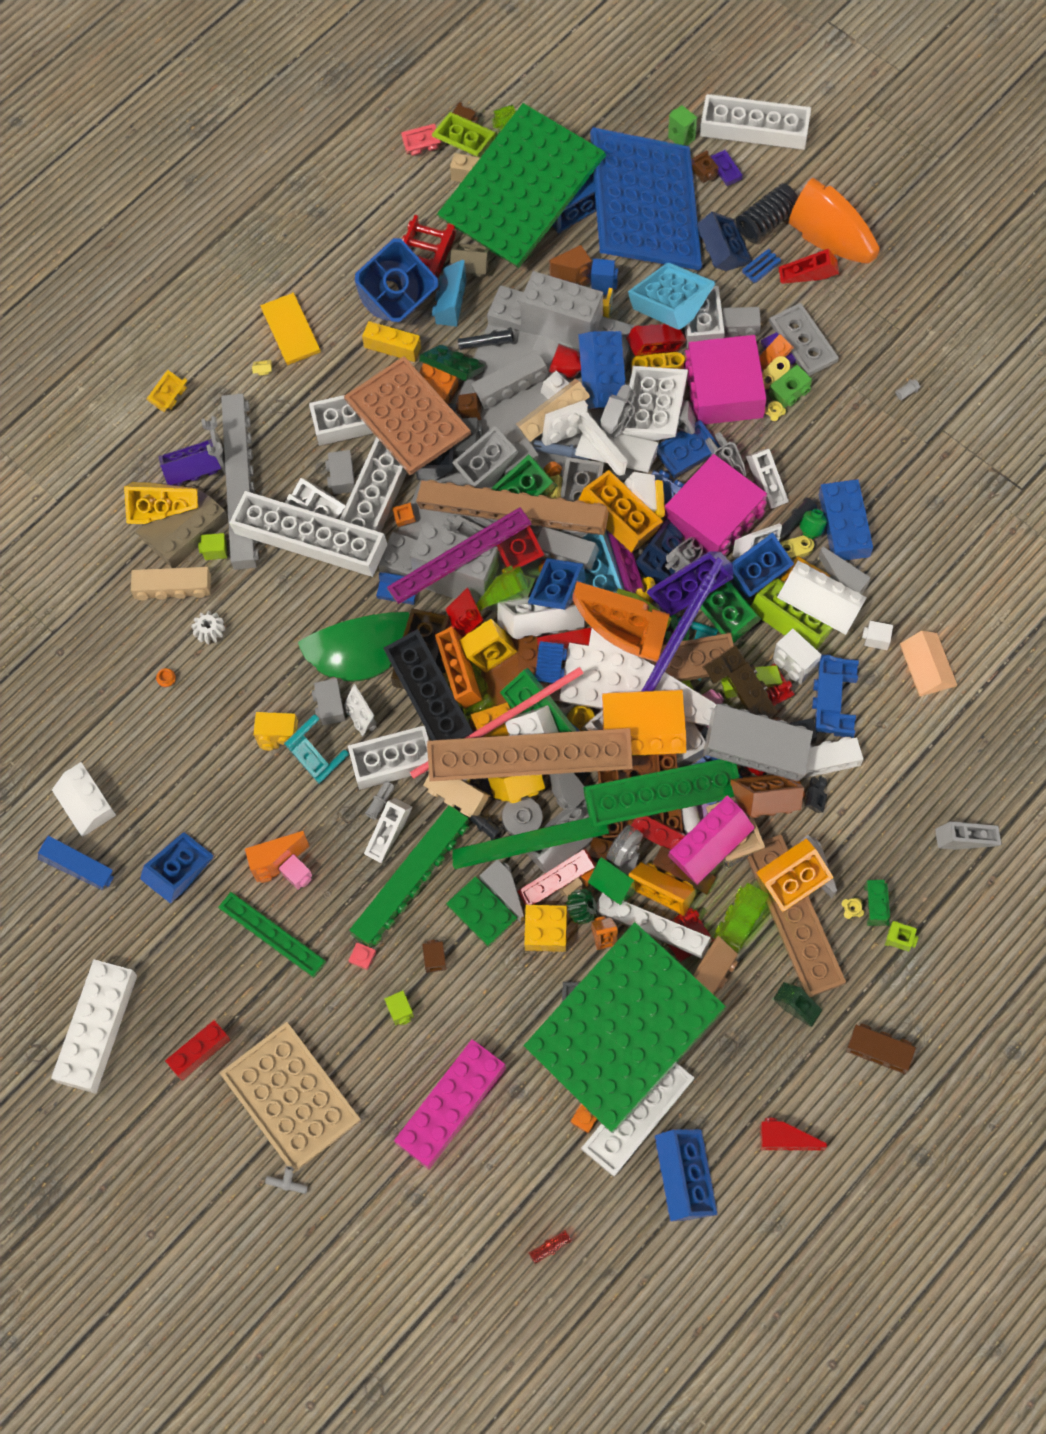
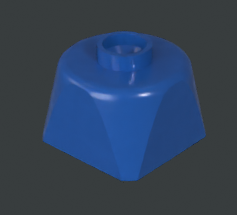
(400, 265)

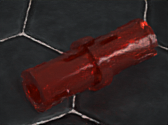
(550, 1247)

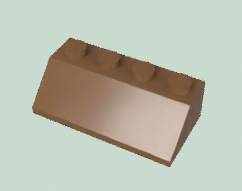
(716, 965)

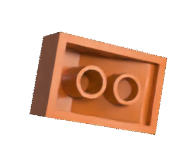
(269, 856)

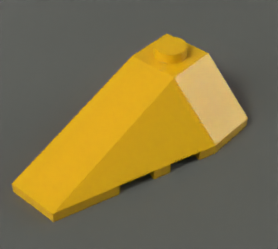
(156, 501)

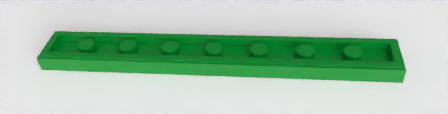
(526, 842)

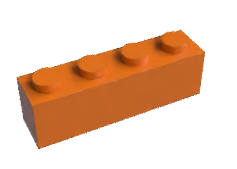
(458, 668)

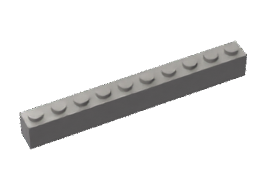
(238, 473)

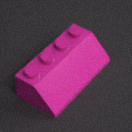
(711, 840)

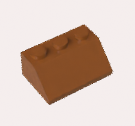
(767, 795)

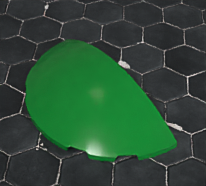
(355, 646)

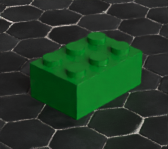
(729, 611)

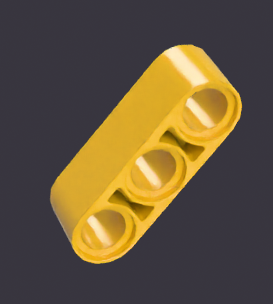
(665, 360)

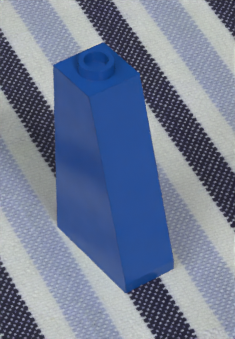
(75, 863)

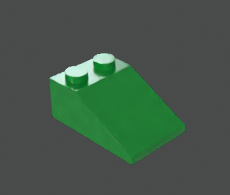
(527, 478)

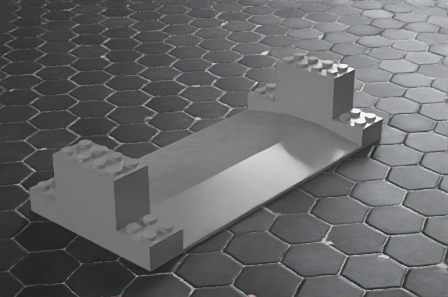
(541, 318)

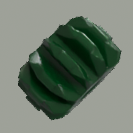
(582, 906)

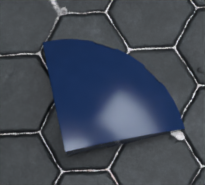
(653, 557)

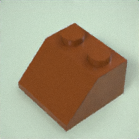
(572, 266)

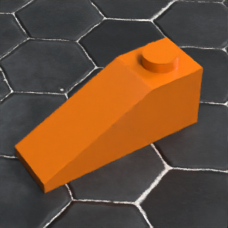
(604, 932)

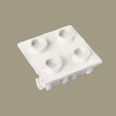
(359, 711)

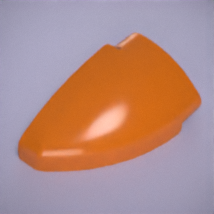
(832, 223)

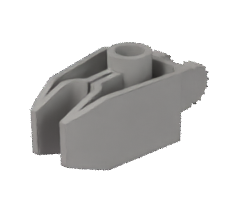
(618, 412)
(727, 452)
(683, 555)

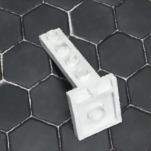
(575, 420)

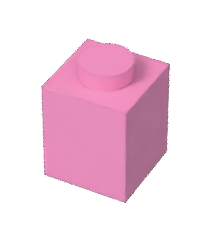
(296, 872)

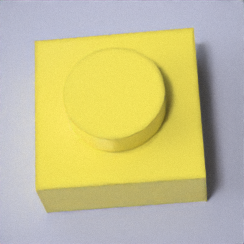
(262, 367)

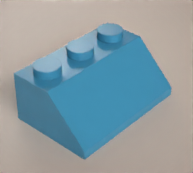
(450, 295)

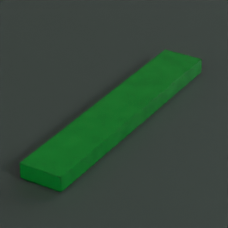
(272, 934)

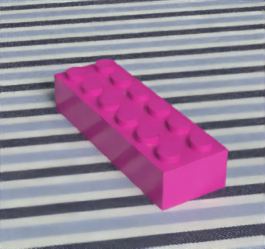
(450, 1104)

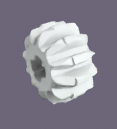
(201, 624)

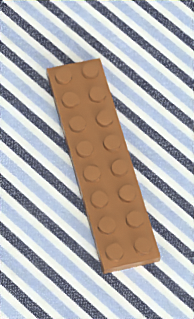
(800, 931)

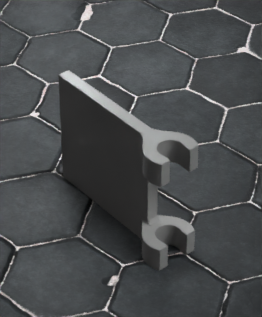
(217, 449)

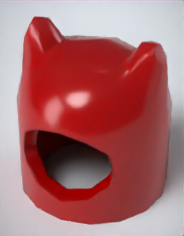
(566, 361)

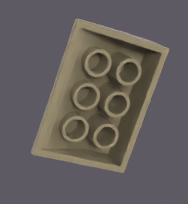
(180, 533)

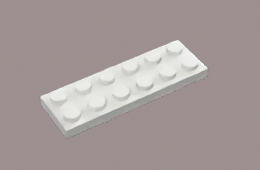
(616, 1148)

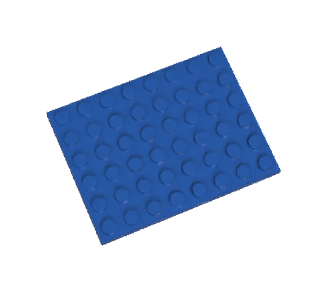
(646, 200)

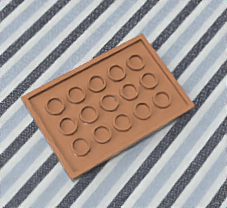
(407, 415)

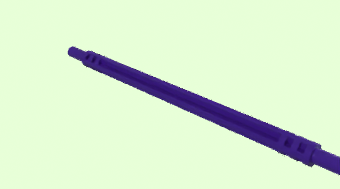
(683, 626)

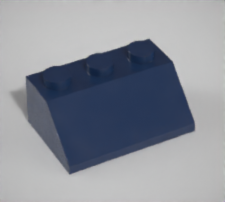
(723, 242)

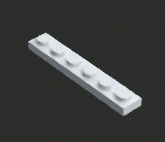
(654, 925)

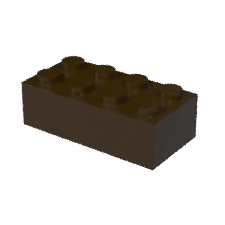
(428, 625)

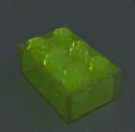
(742, 916)

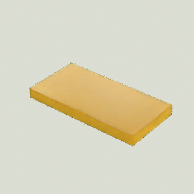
(290, 329)

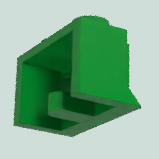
(877, 903)

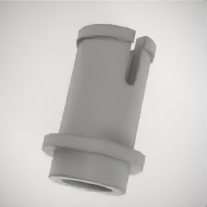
(906, 390)

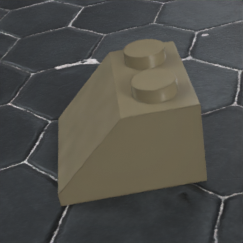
(475, 258)

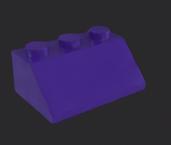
(188, 463)

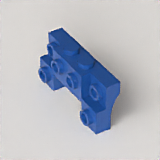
(828, 698)

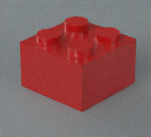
(520, 549)

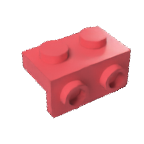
(420, 139)

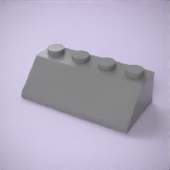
(551, 857)

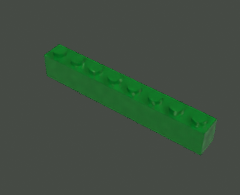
(409, 877)

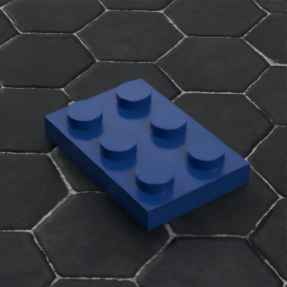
(685, 450)

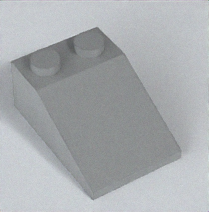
(486, 459)
(577, 475)

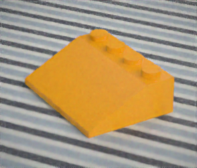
(653, 718)

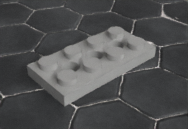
(809, 330)

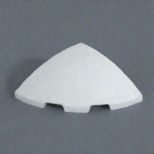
(314, 499)

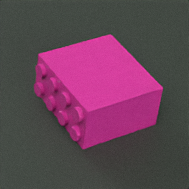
(725, 379)
(716, 506)

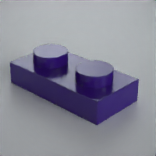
(727, 169)

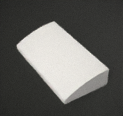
(638, 451)

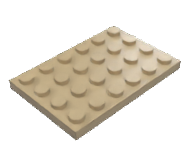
(290, 1097)

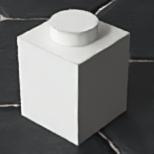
(877, 635)

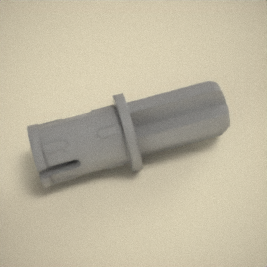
(380, 800)

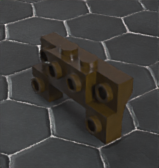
(743, 681)

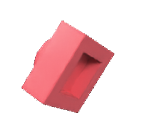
(362, 956)

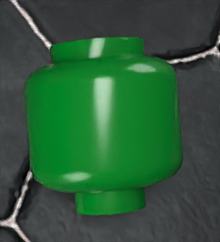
(813, 523)

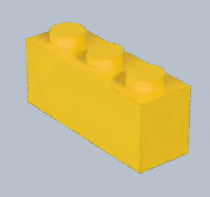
(391, 341)

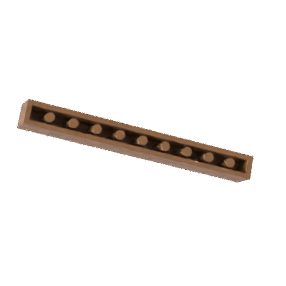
(494, 505)

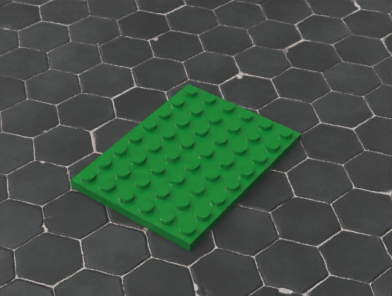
(521, 185)
(624, 1027)

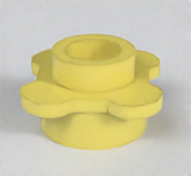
(775, 405)
(856, 903)

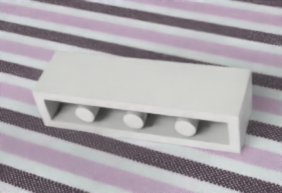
(833, 757)

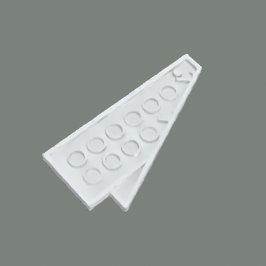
(614, 670)

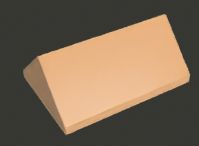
(928, 663)

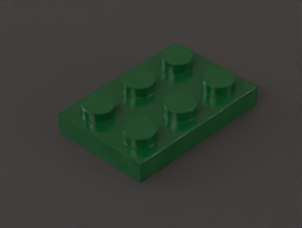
(452, 362)

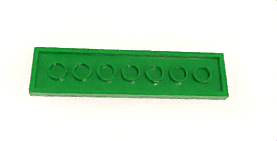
(659, 792)

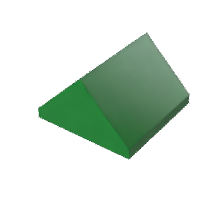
(612, 882)

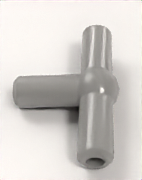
(286, 1183)

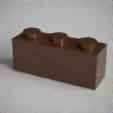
(881, 1048)

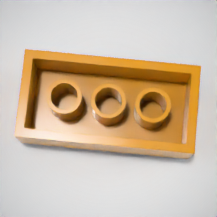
(628, 516)

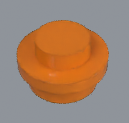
(553, 468)
(165, 677)

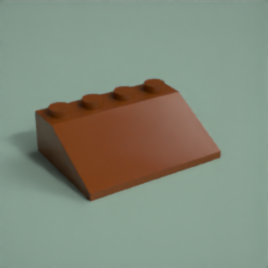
(510, 668)

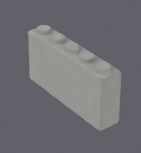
(758, 742)

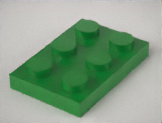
(481, 911)

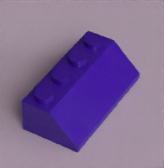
(679, 589)

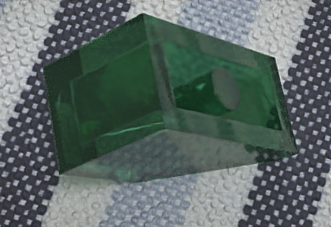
(797, 1003)

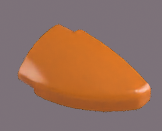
(622, 620)

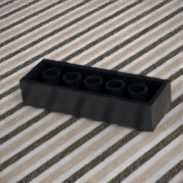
(427, 688)

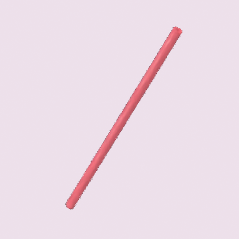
(513, 712)

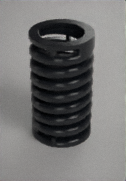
(767, 213)

